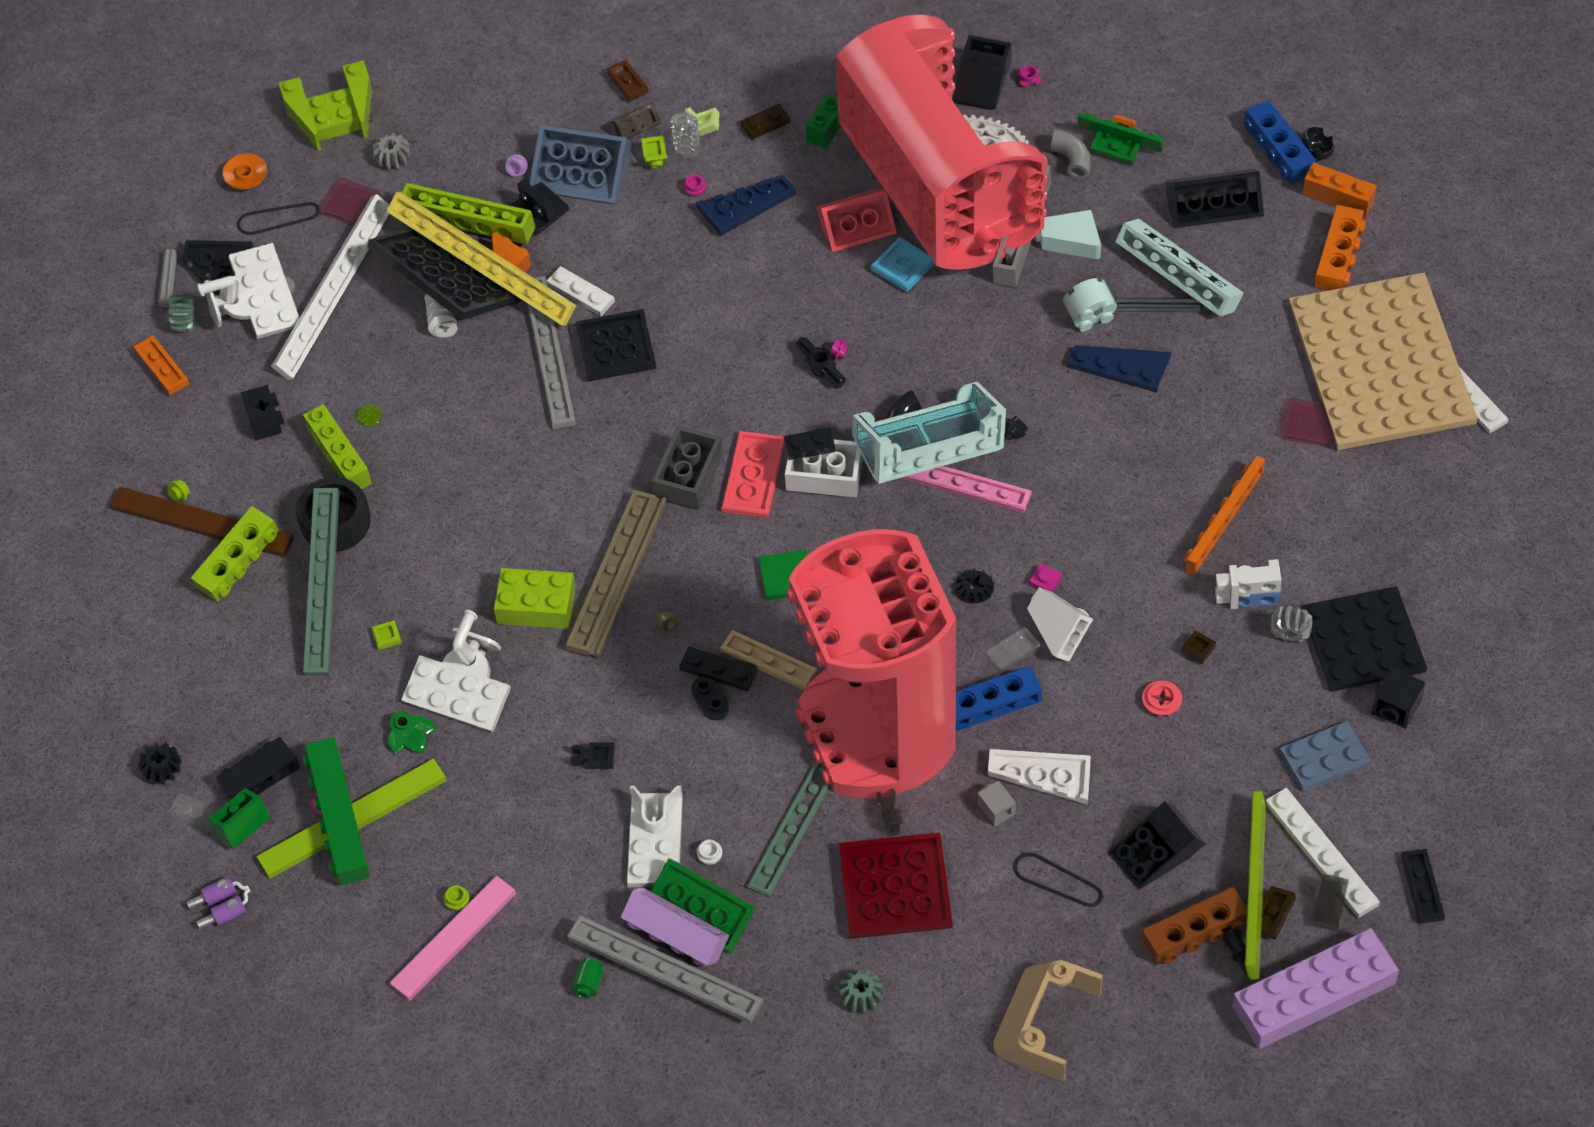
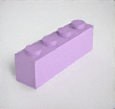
(674, 926)

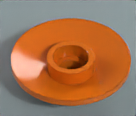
(241, 165)

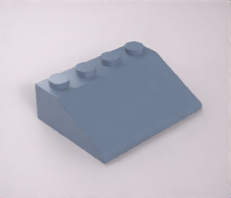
(580, 163)

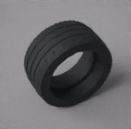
(347, 533)

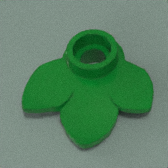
(410, 735)

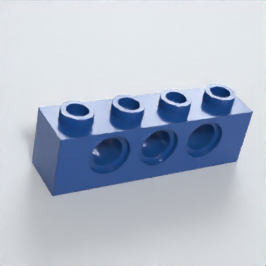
(1279, 141)
(1004, 702)

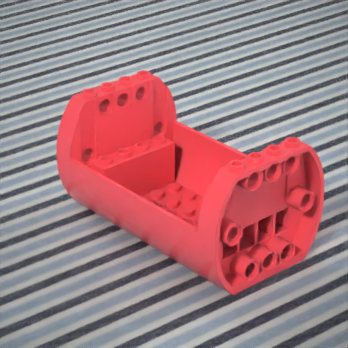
(924, 152)
(895, 642)

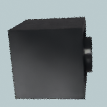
(1398, 697)

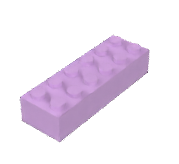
(1315, 988)

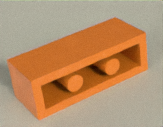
(1338, 189)

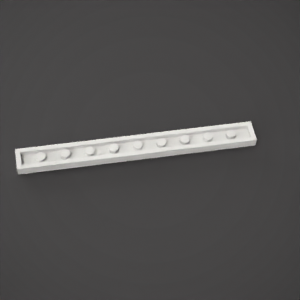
(331, 288)

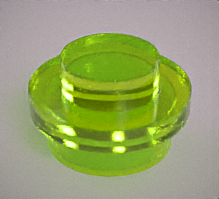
(369, 415)

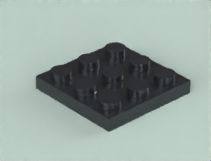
(615, 345)

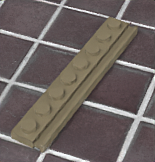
(616, 574)

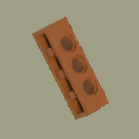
(1179, 925)

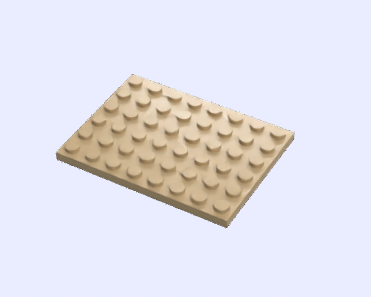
(1382, 361)

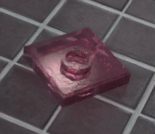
(347, 201)
(1307, 423)

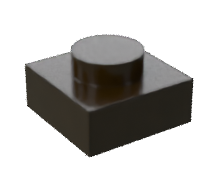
(1198, 647)

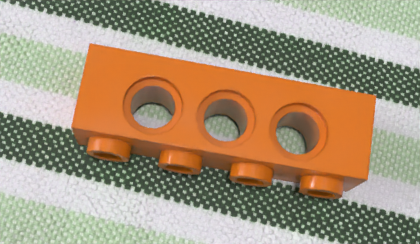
(1339, 248)

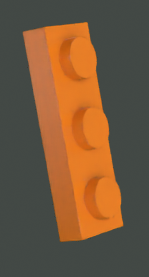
(161, 365)

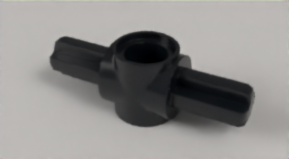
(820, 362)

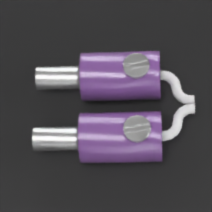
(225, 911)

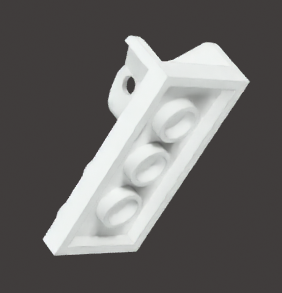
(653, 834)

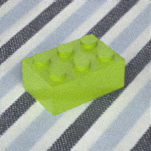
(535, 598)

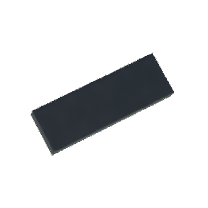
(1422, 886)

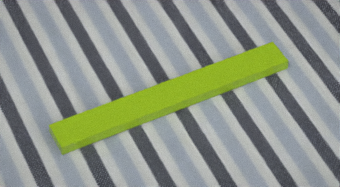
(366, 811)
(1255, 885)

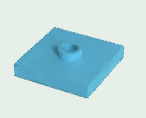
(903, 264)

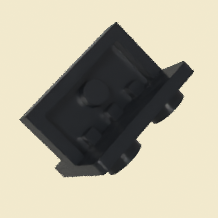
(542, 202)

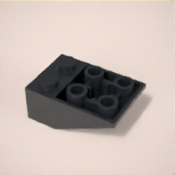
(982, 72)
(1156, 845)

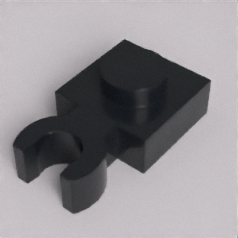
(598, 755)

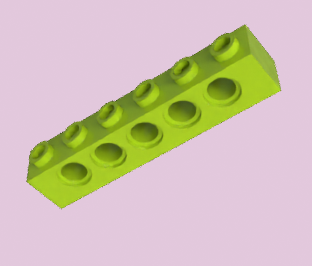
(475, 214)

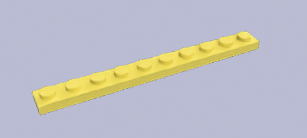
(481, 258)

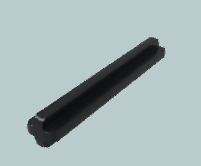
(1158, 305)

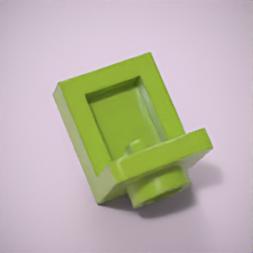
(654, 152)

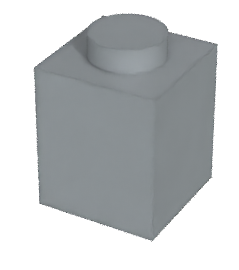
(996, 803)

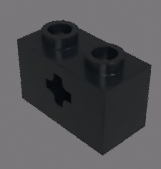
(261, 412)

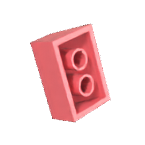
(857, 219)

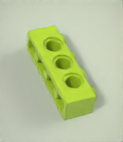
(336, 446)
(236, 541)

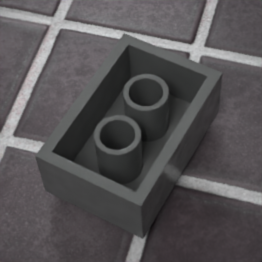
(687, 467)

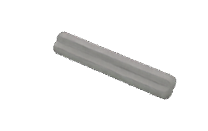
(167, 277)

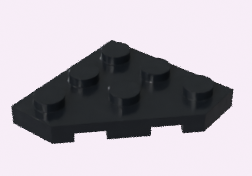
(211, 258)

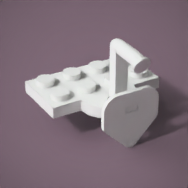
(254, 292)
(461, 682)

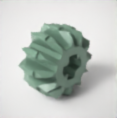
(181, 312)
(856, 999)

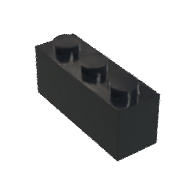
(259, 770)

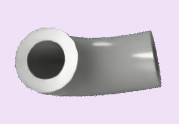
(1075, 151)

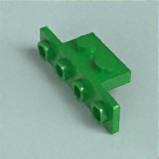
(1118, 141)

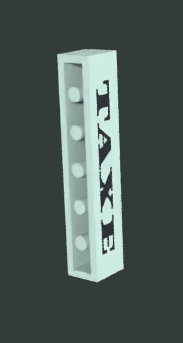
(1179, 267)

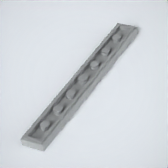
(552, 367)
(665, 969)

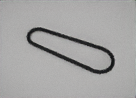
(275, 209)
(1055, 891)

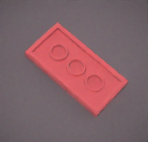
(753, 474)

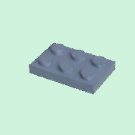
(1325, 756)

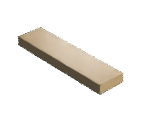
(768, 660)

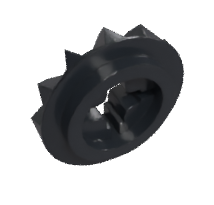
(977, 594)

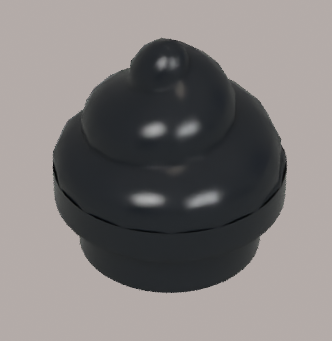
(1015, 428)

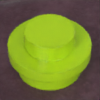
(178, 490)
(456, 898)

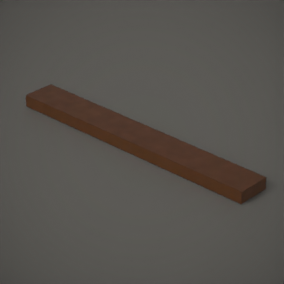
(187, 518)

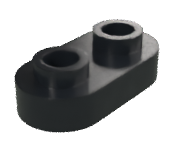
(708, 697)

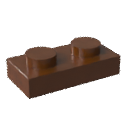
(627, 80)

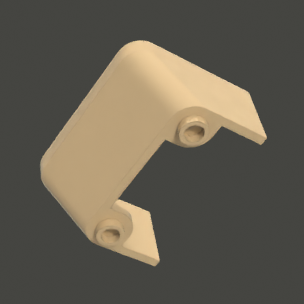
(1023, 1043)

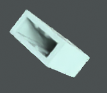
(1071, 235)

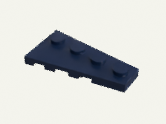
(745, 204)
(1127, 366)

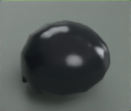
(1318, 143)

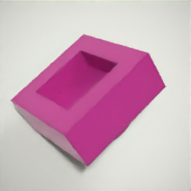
(1045, 578)

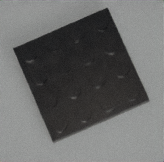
(1364, 638)

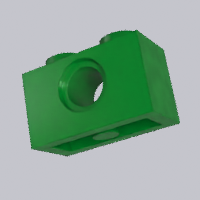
(823, 123)

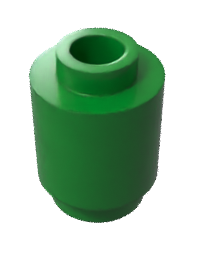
(587, 978)

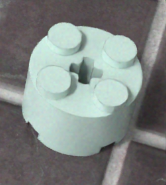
(1090, 304)

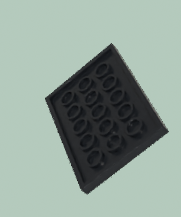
(441, 274)

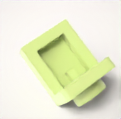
(707, 121)

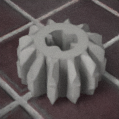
(391, 151)
(1291, 624)

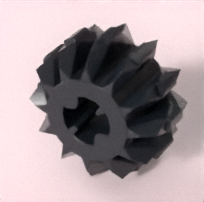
(159, 763)

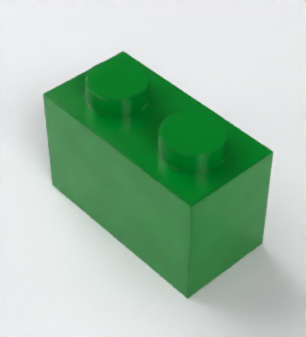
(238, 818)

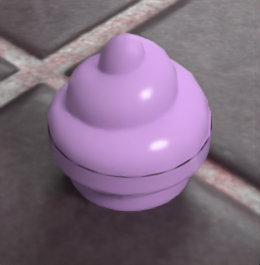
(516, 165)

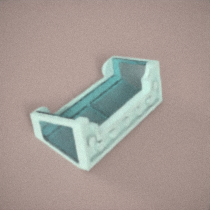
(931, 435)

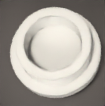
(709, 852)

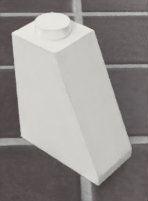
(1058, 623)

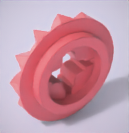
(1154, 691)

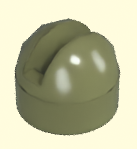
(666, 616)

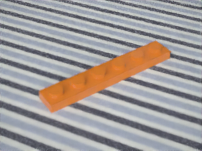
(1228, 509)

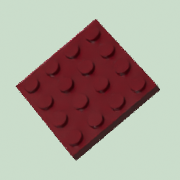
(895, 885)

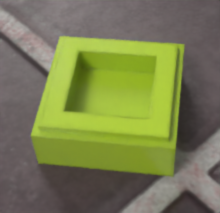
(386, 635)

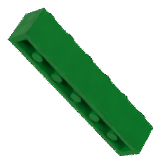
(337, 811)

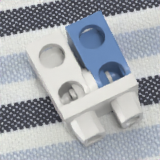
(1249, 585)

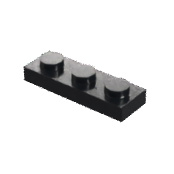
(718, 668)

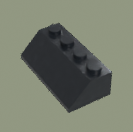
(1215, 198)

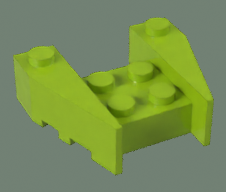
(332, 112)

